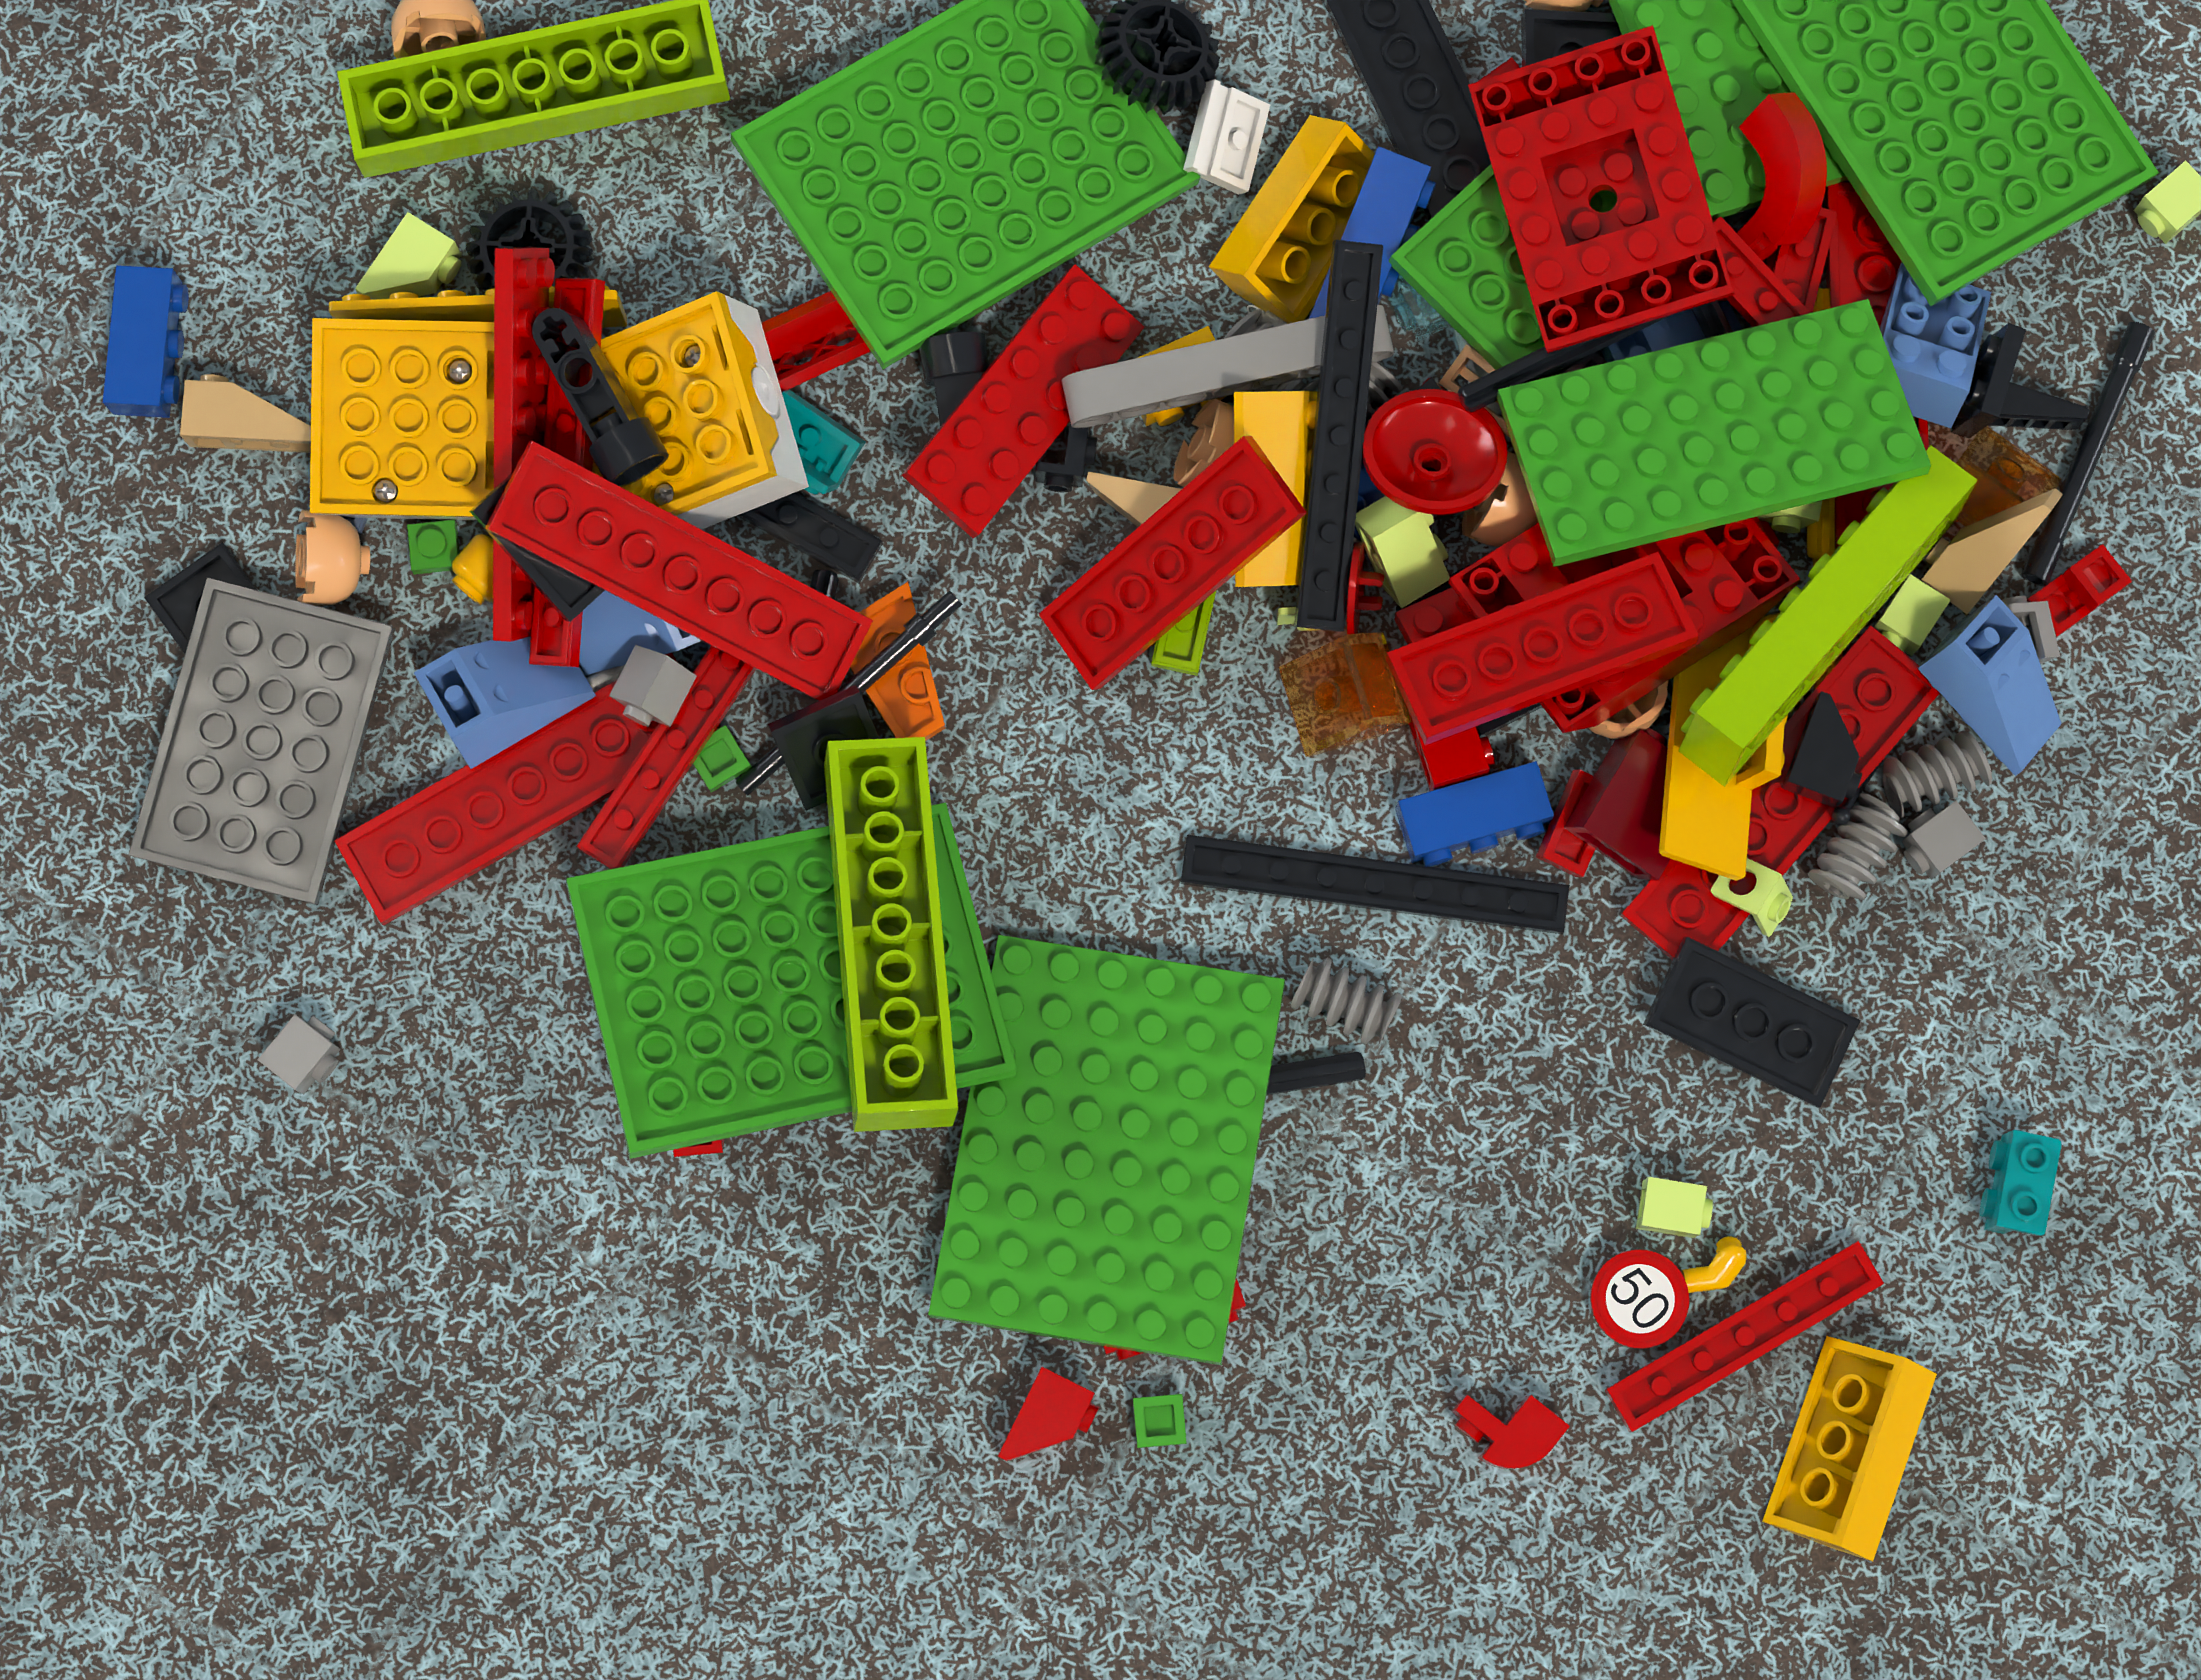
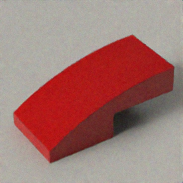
(2082, 588)

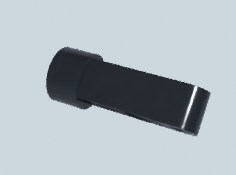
(953, 367)
(622, 443)

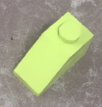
(412, 261)

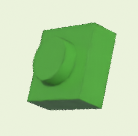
(433, 546)
(721, 760)
(1159, 1421)

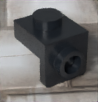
(1080, 451)

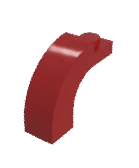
(1794, 172)

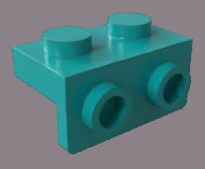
(823, 444)
(2022, 1183)

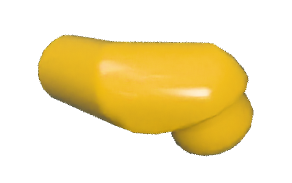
(1722, 1270)

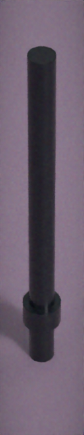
(918, 631)

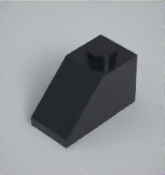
(1824, 757)

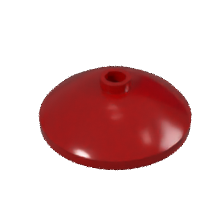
(1434, 432)

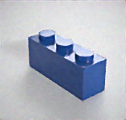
(144, 341)
(1474, 814)

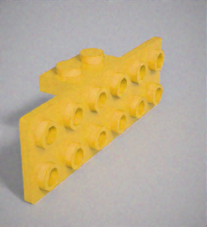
(449, 306)
(1700, 817)

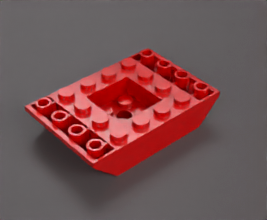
(1588, 127)
(1721, 573)

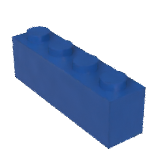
(1385, 213)

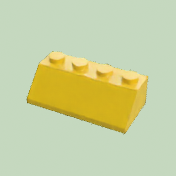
(1288, 231)
(1284, 431)
(1850, 1447)

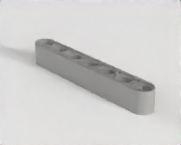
(1204, 371)

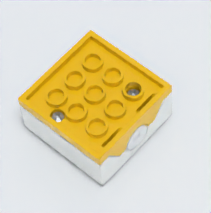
(715, 406)
(401, 418)

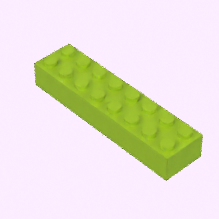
(533, 86)
(1822, 617)
(890, 935)

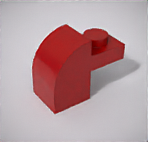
(1520, 1441)

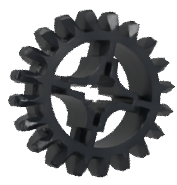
(1148, 59)
(530, 213)

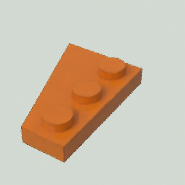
(906, 692)

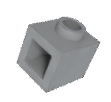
(652, 687)
(1940, 839)
(302, 1053)

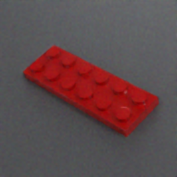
(1020, 402)
(1172, 562)
(1541, 648)

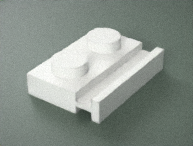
(1226, 137)

